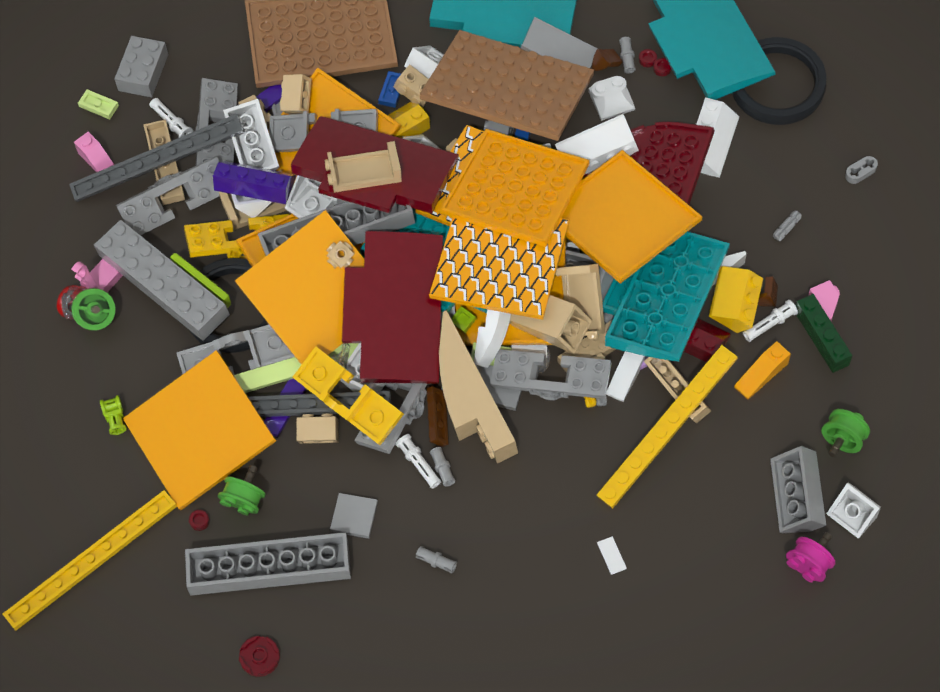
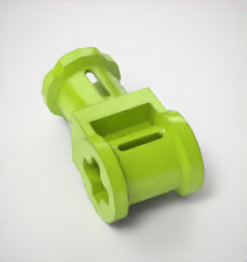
(113, 412)

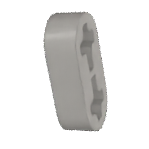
(863, 172)

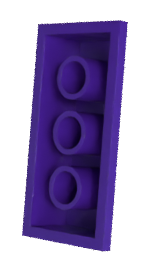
(253, 182)

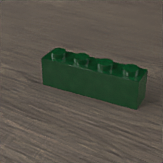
(823, 333)

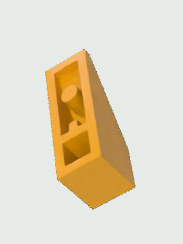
(763, 370)

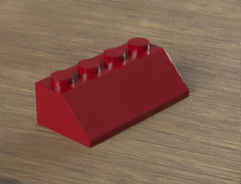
(705, 340)

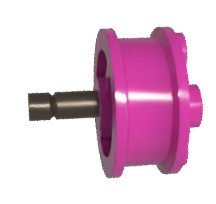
(811, 558)

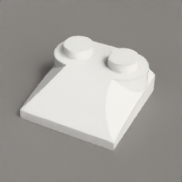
(611, 97)

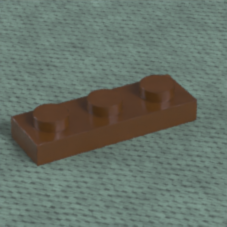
(437, 417)

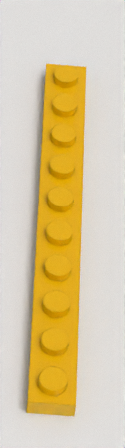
(667, 426)
(89, 560)

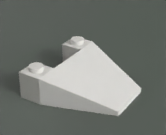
(306, 198)

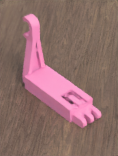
(101, 277)

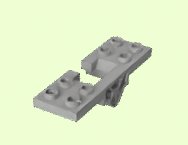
(215, 98)
(290, 131)
(145, 211)
(263, 342)
(520, 371)
(412, 408)

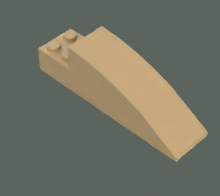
(468, 397)

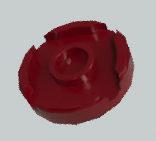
(259, 656)

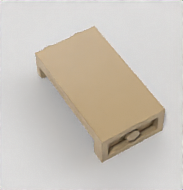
(364, 169)
(239, 218)
(583, 288)

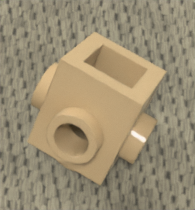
(336, 261)

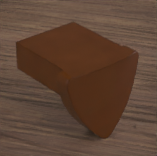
(605, 58)
(769, 296)

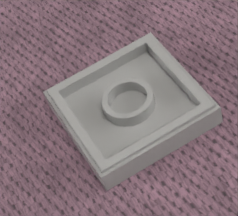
(354, 515)

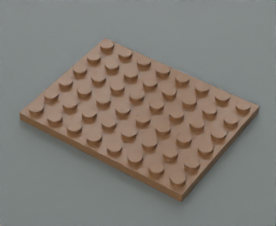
(320, 34)
(507, 85)

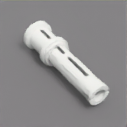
(175, 123)
(776, 316)
(413, 454)

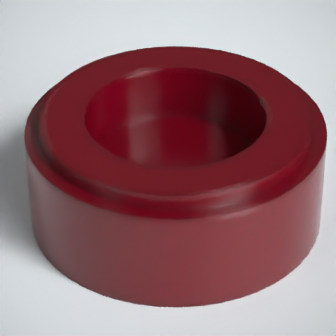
(647, 58)
(661, 67)
(199, 520)

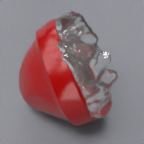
(66, 298)

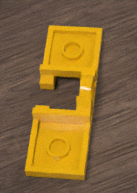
(212, 237)
(370, 411)

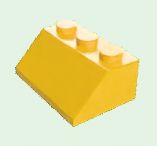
(412, 119)
(736, 298)

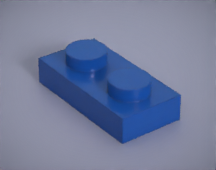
(389, 95)

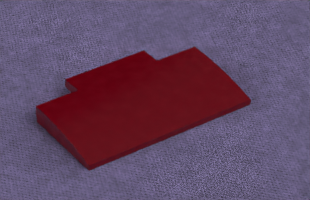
(422, 167)
(391, 308)

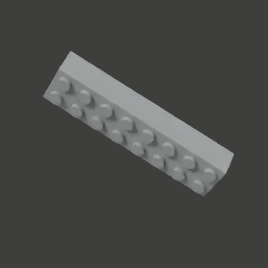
(351, 219)
(162, 280)
(267, 564)

